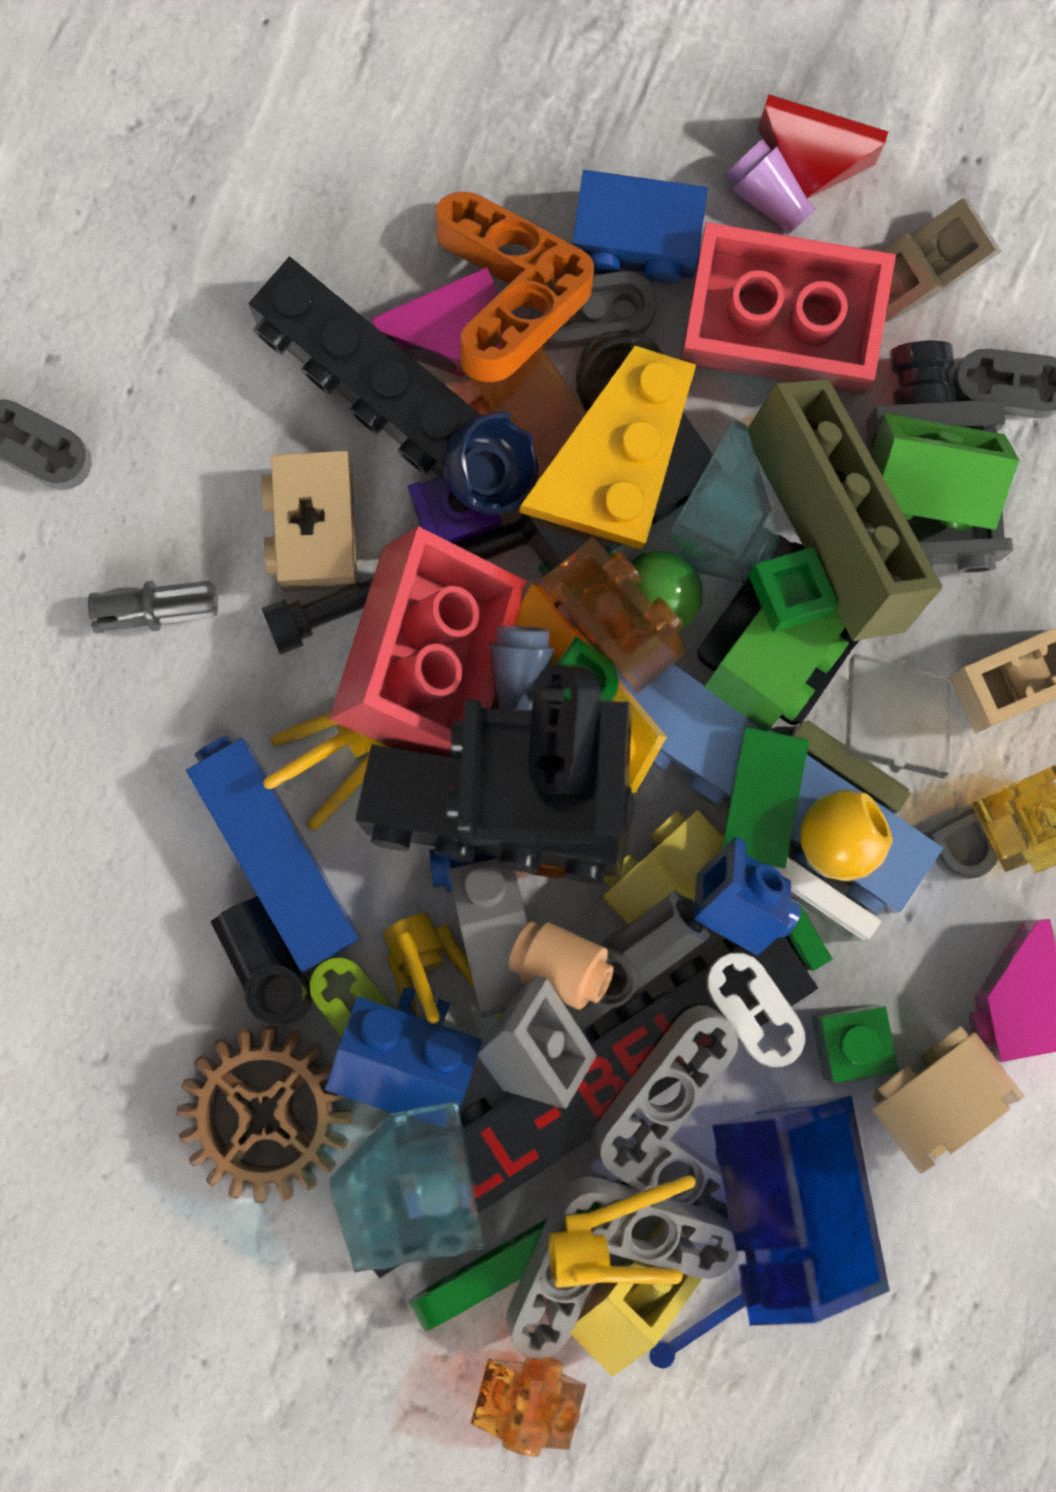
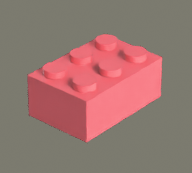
(787, 308)
(424, 643)

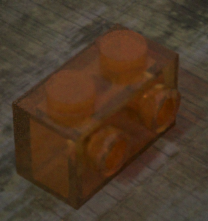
(615, 615)

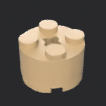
(947, 1100)

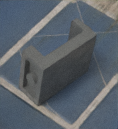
(973, 549)

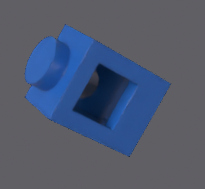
(744, 899)

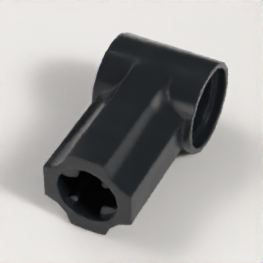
(259, 957)

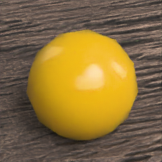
(845, 835)

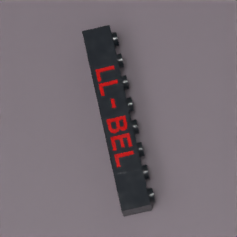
(525, 1136)

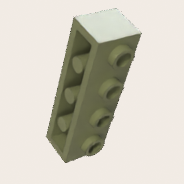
(842, 508)

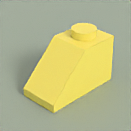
(629, 1318)

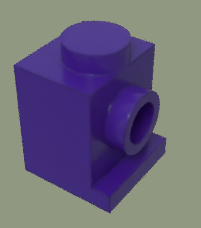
(435, 515)

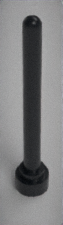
(294, 622)

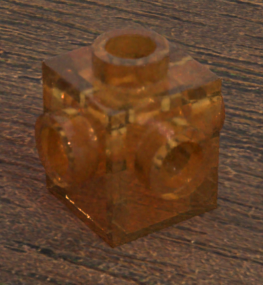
(529, 1404)

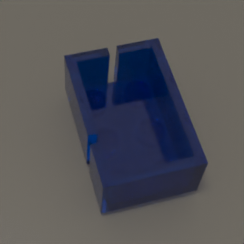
(800, 1211)

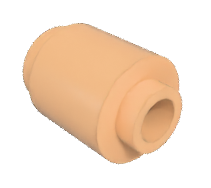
(567, 960)

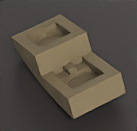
(937, 256)

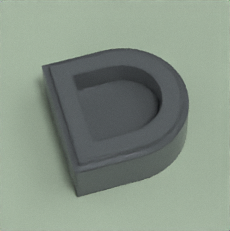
(965, 846)

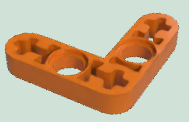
(475, 231)

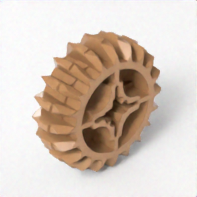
(241, 1093)

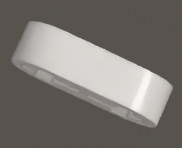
(768, 1000)

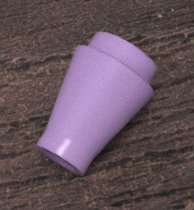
(770, 187)

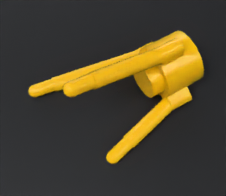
(357, 744)
(416, 953)
(583, 1258)

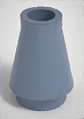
(517, 662)

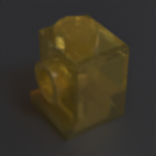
(1022, 821)

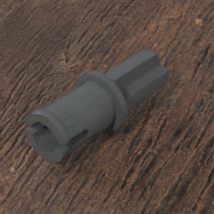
(152, 606)

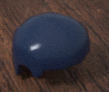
(490, 464)

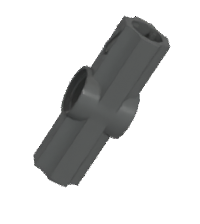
(645, 950)

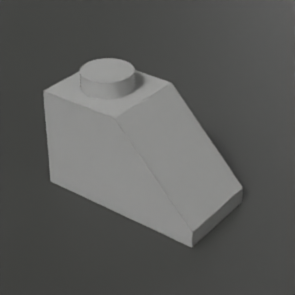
(490, 923)
(537, 1047)

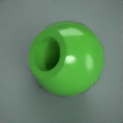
(673, 580)

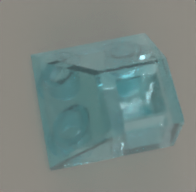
(409, 1191)

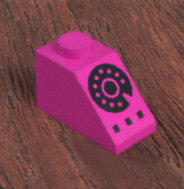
(433, 323)
(1019, 996)

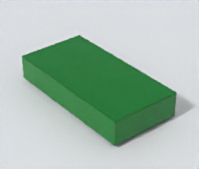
(766, 794)

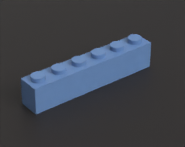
(705, 745)

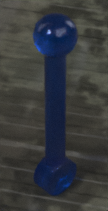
(664, 1352)

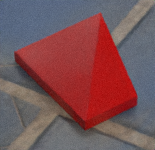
(818, 144)

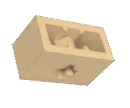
(311, 483)
(1008, 681)

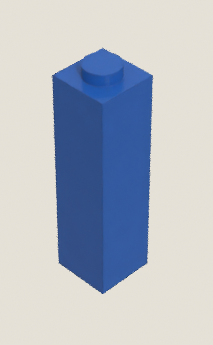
(272, 852)

